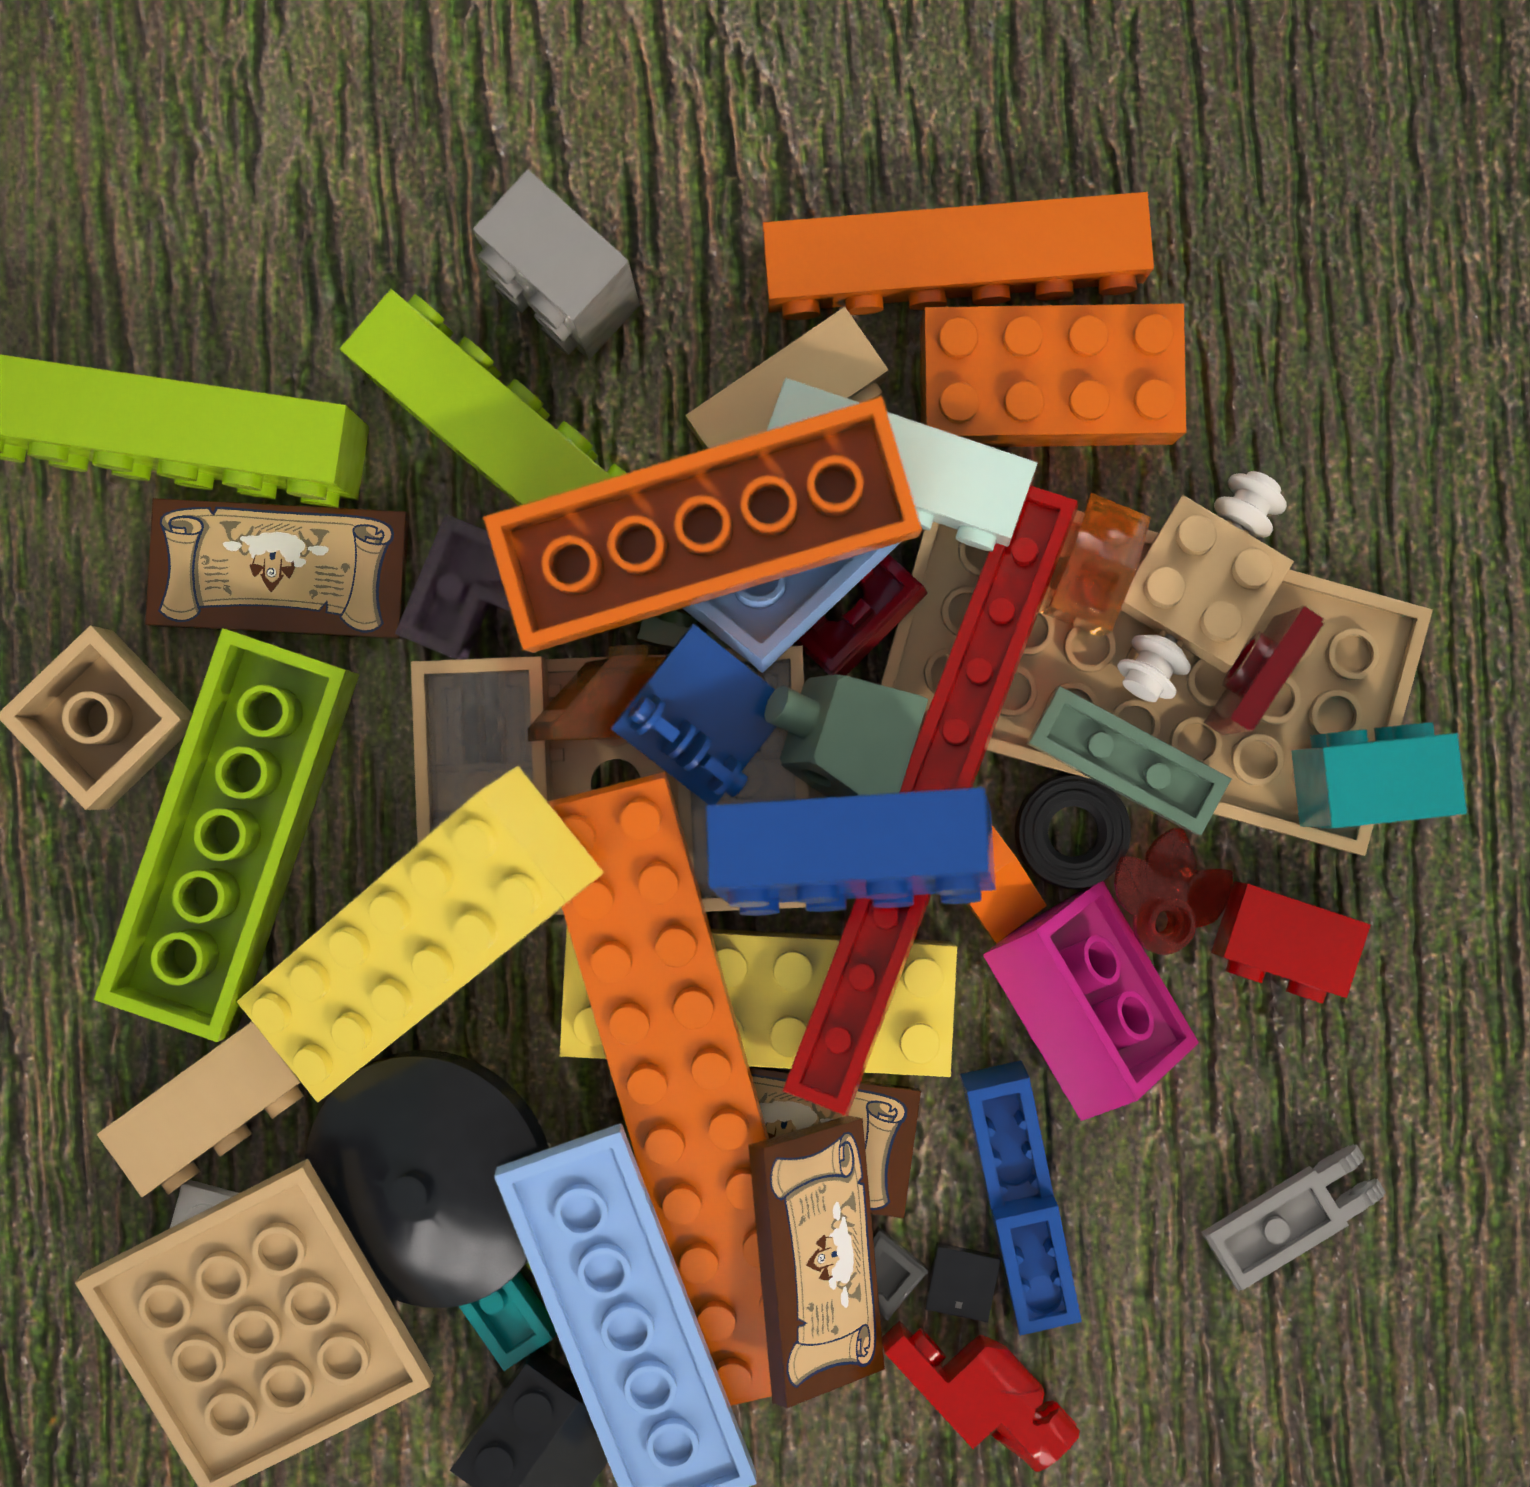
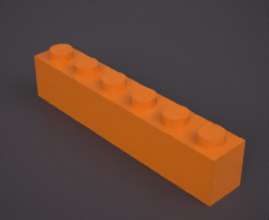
(958, 254)

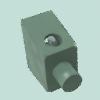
(847, 734)

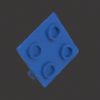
(700, 717)

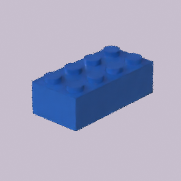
(851, 849)

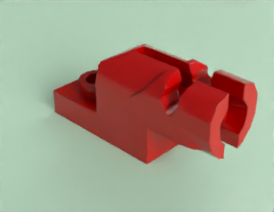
(985, 1392)

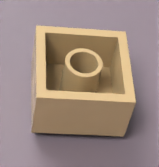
(97, 718)

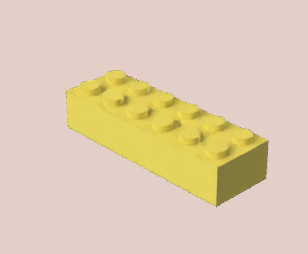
(420, 932)
(774, 991)

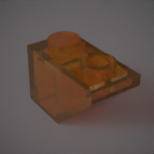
(1098, 566)

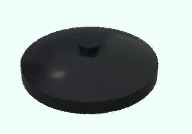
(413, 1171)

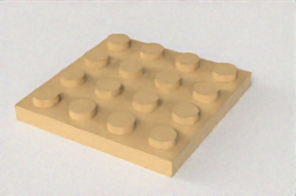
(256, 1328)

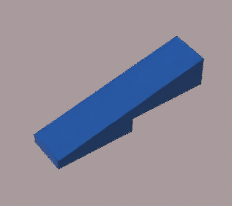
(1021, 1197)

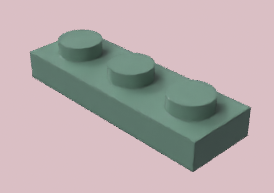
(1128, 761)

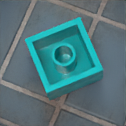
(1391, 779)

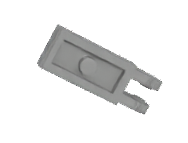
(1289, 1219)

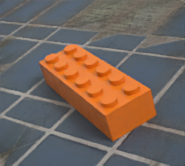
(703, 525)

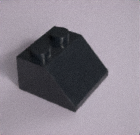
(533, 1433)

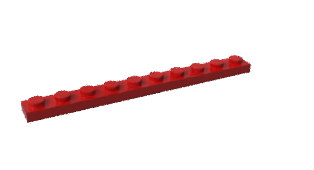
(943, 758)

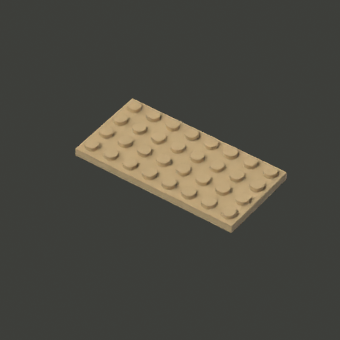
(1346, 681)

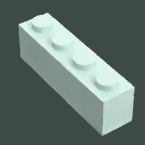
(948, 475)

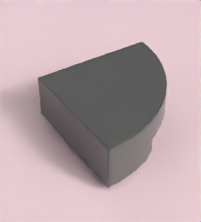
(896, 1272)

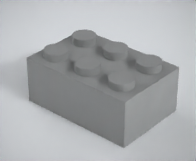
(557, 266)

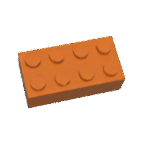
(1055, 374)

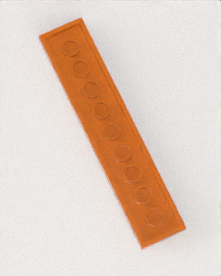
(674, 1058)

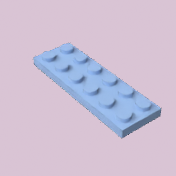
(624, 1315)

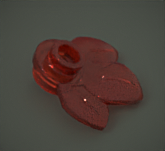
(1170, 884)

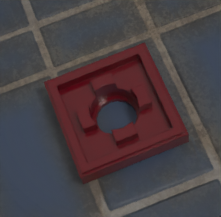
(888, 597)
(1263, 670)

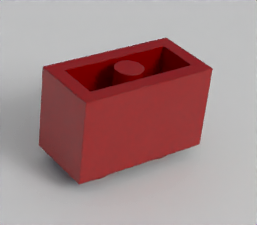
(1291, 940)

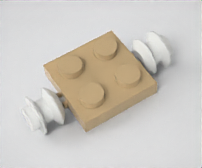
(1204, 584)

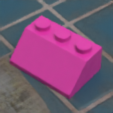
(1092, 1001)

